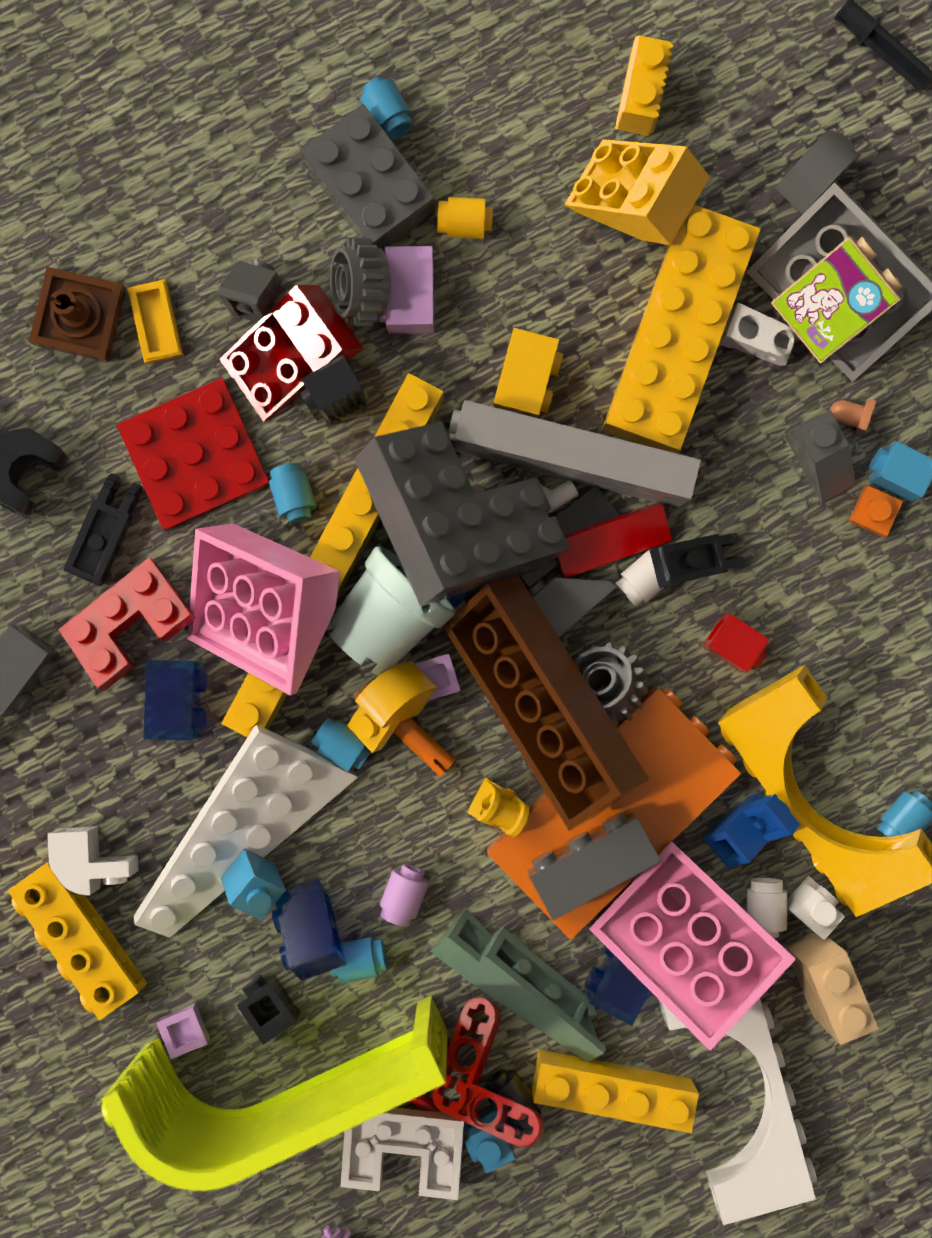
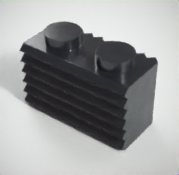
(332, 391)

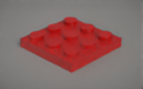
(193, 454)

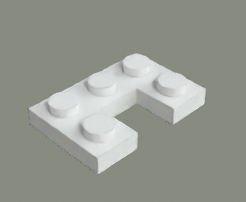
(406, 1132)

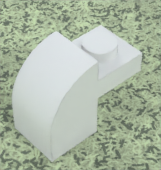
(77, 861)

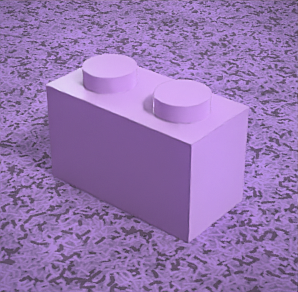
(411, 290)

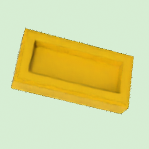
(155, 321)

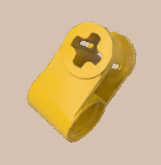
(499, 808)

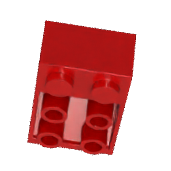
(287, 346)

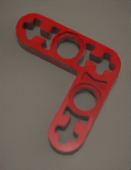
(472, 1093)

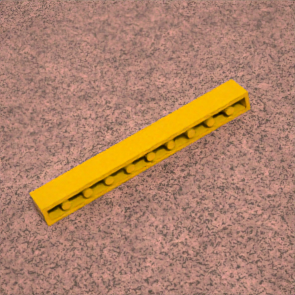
(340, 544)

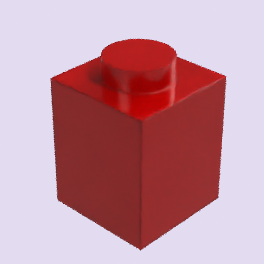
(736, 644)

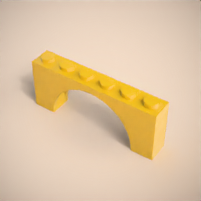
(860, 867)

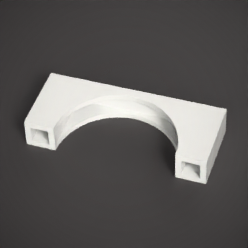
(772, 1166)

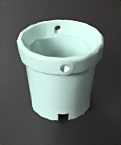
(383, 615)

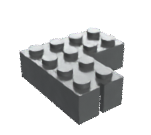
(445, 530)

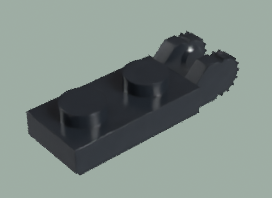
(102, 532)
(693, 559)

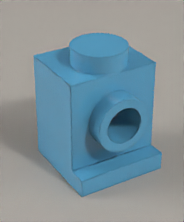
(488, 1148)

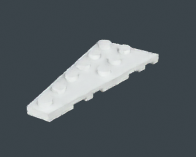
(254, 807)

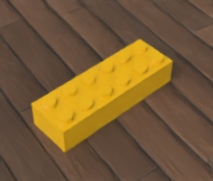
(681, 330)

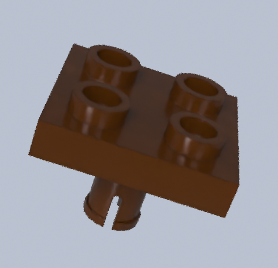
(77, 314)

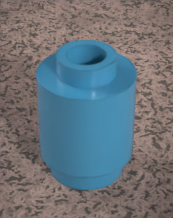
(387, 107)
(292, 492)
(340, 745)
(906, 815)
(363, 960)

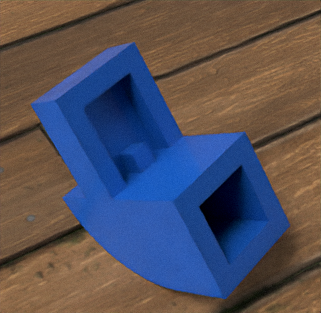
(749, 827)

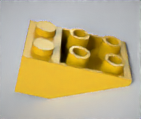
(639, 188)

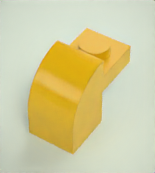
(387, 701)

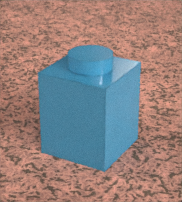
(901, 471)
(252, 884)

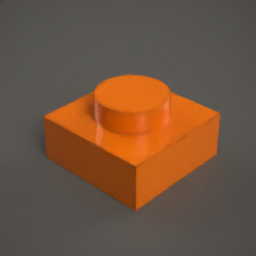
(875, 511)

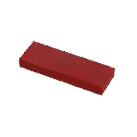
(614, 540)

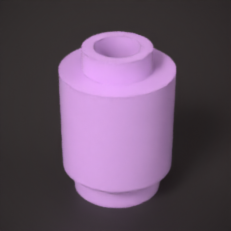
(403, 895)

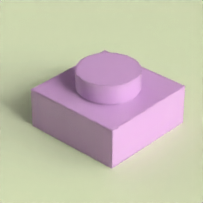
(442, 674)
(183, 1031)

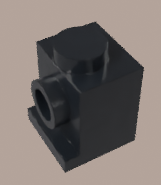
(267, 1021)

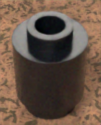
(513, 1087)

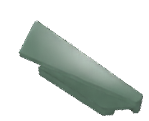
(521, 983)

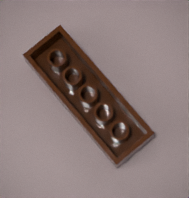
(544, 701)

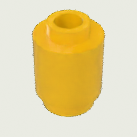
(464, 217)

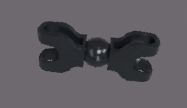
(18, 452)

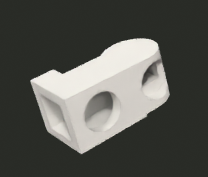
(758, 335)

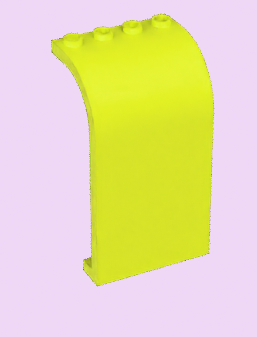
(214, 1147)

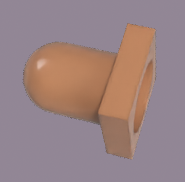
(853, 414)

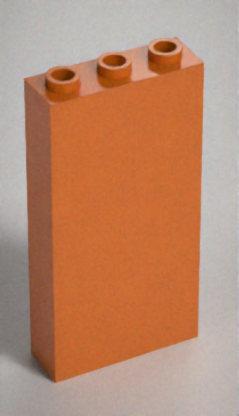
(684, 780)

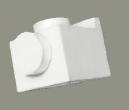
(815, 908)

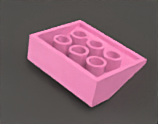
(259, 603)
(692, 945)

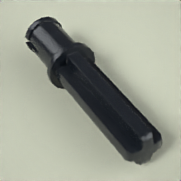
(885, 45)

